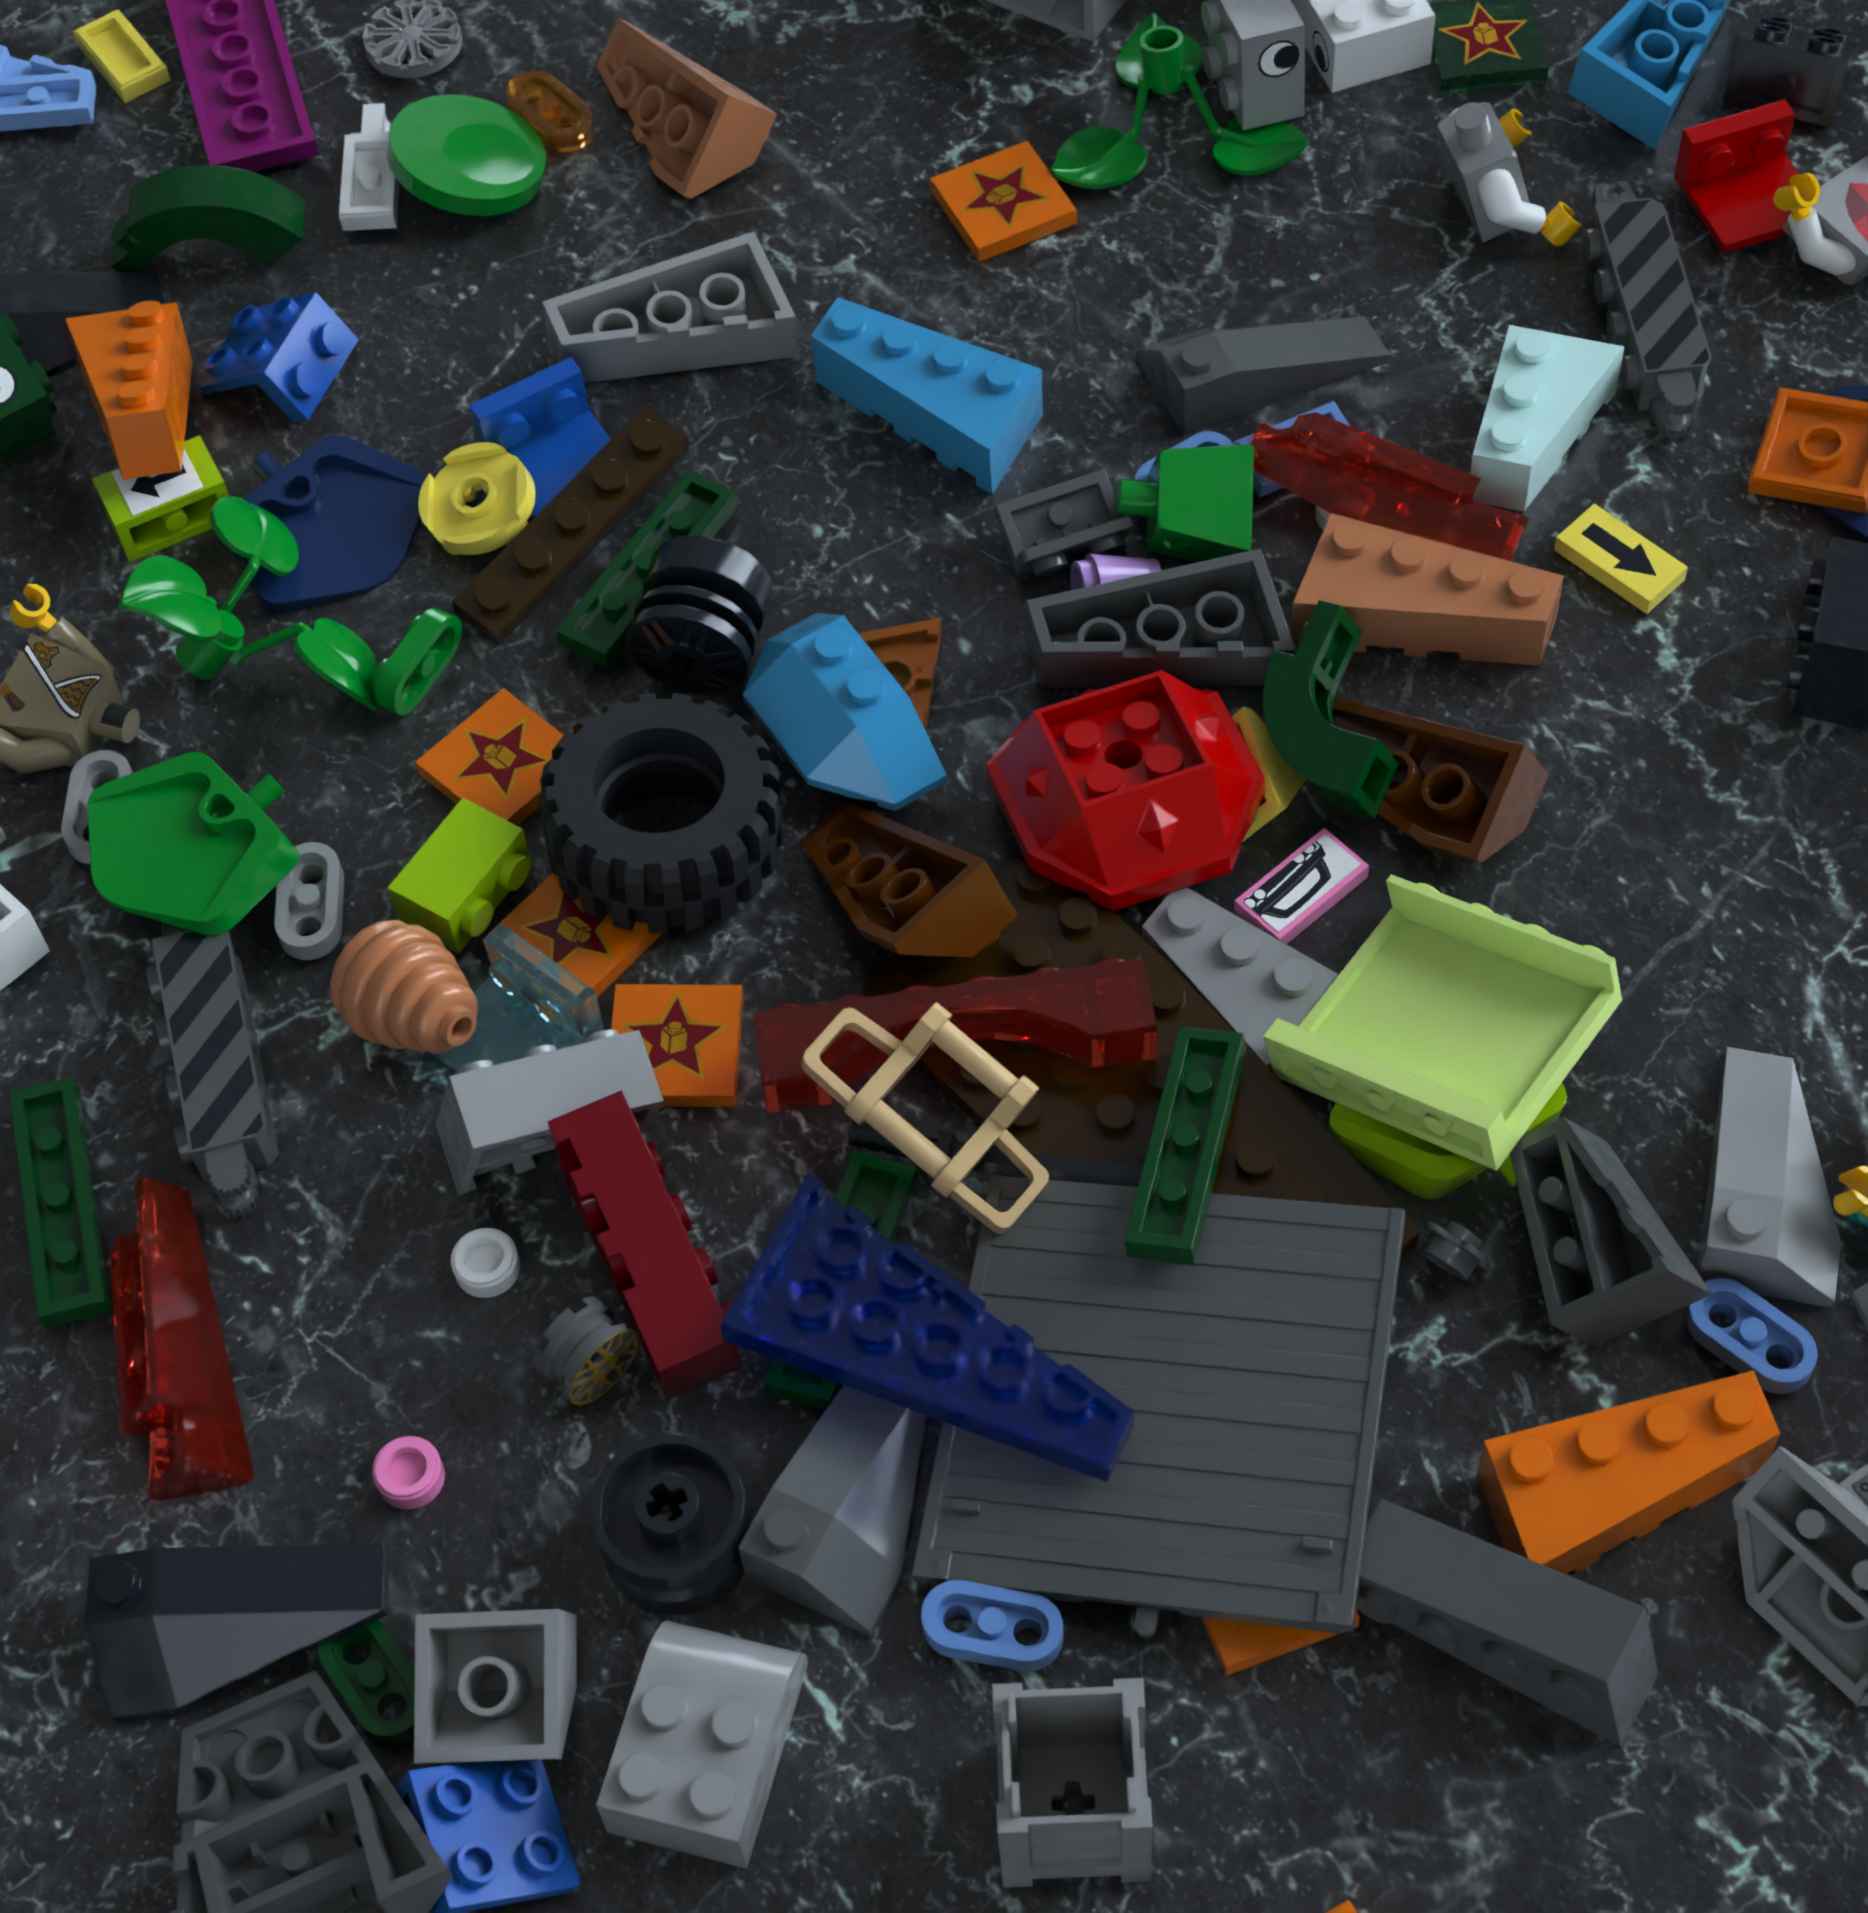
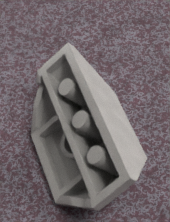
(1808, 1566)

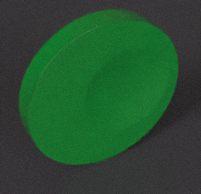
(466, 155)

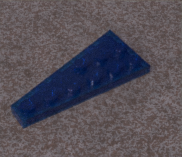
(903, 1330)

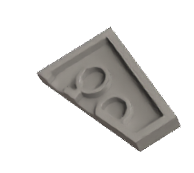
(1236, 966)

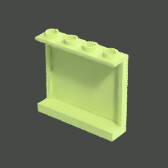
(1450, 1023)

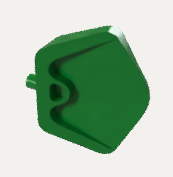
(186, 844)

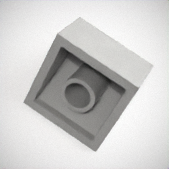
(493, 1685)

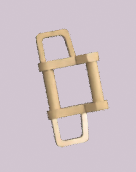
(869, 1107)

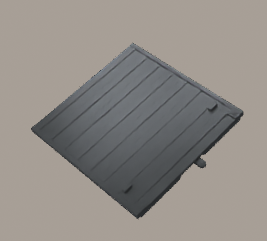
(1247, 1397)

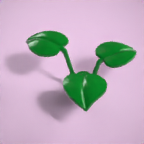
(1160, 60)
(213, 636)

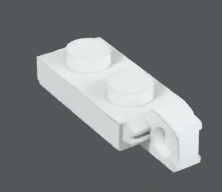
(367, 184)

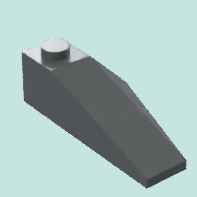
(1242, 369)

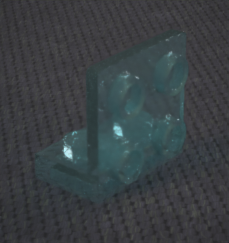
(525, 1005)

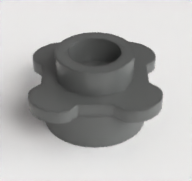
(1453, 1249)

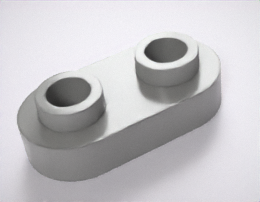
(84, 778)
(311, 906)

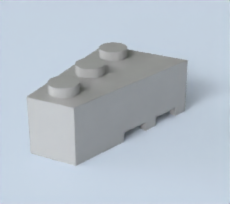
(503, 1109)

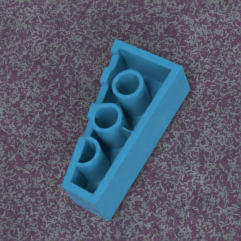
(1645, 62)
(931, 387)

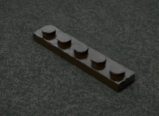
(570, 526)

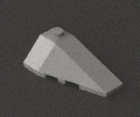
(1766, 1189)

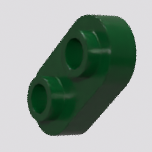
(373, 1683)

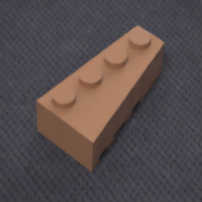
(1429, 595)

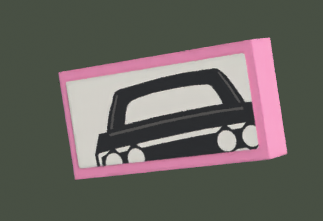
(1302, 887)

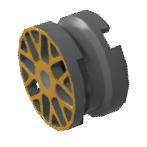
(586, 1351)

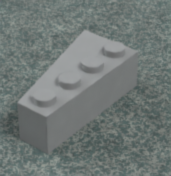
(676, 315)

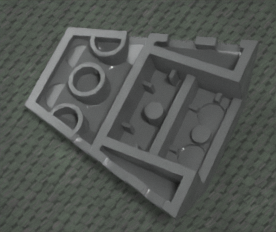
(295, 1815)

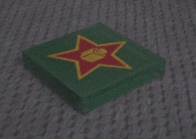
(1486, 44)

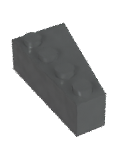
(1510, 1619)

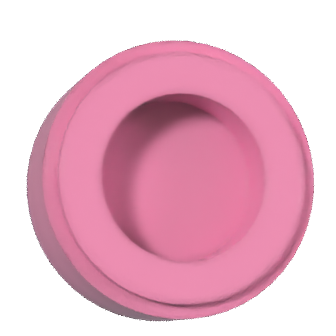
(408, 1472)

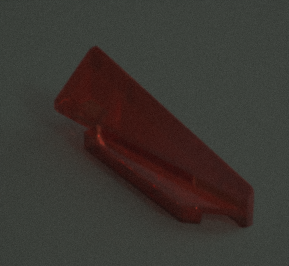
(1383, 485)
(173, 1351)

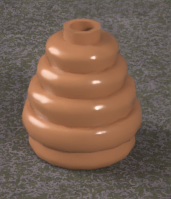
(403, 989)

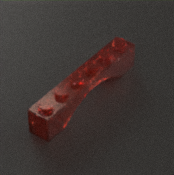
(1086, 1012)

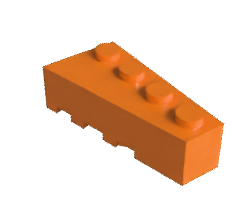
(138, 383)
(1620, 1471)

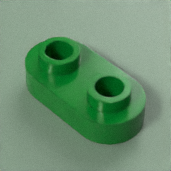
(417, 661)

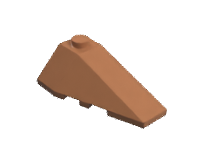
(683, 113)

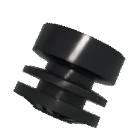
(699, 615)

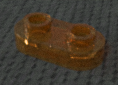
(552, 110)

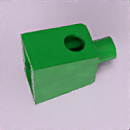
(1194, 501)

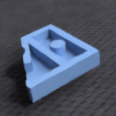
(44, 93)

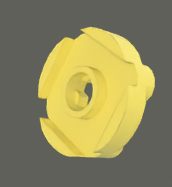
(494, 521)

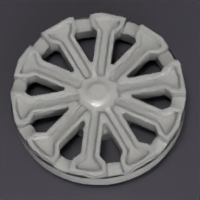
(412, 38)

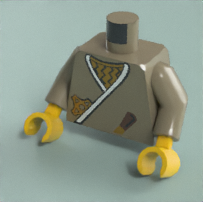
(58, 695)

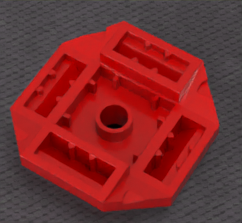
(1129, 789)

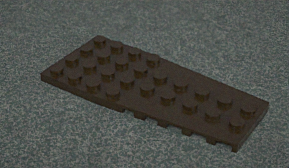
(1110, 1110)

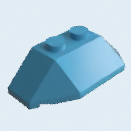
(842, 715)

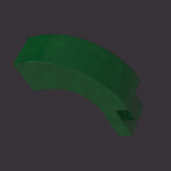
(210, 205)
(1298, 712)

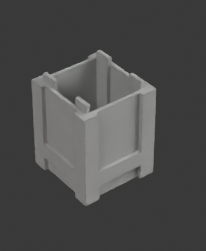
(1066, 1743)

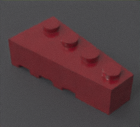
(644, 1243)

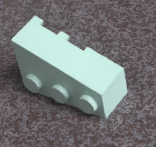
(1536, 410)

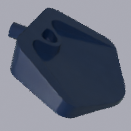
(349, 518)

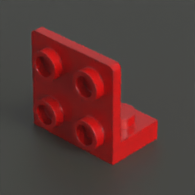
(1733, 172)

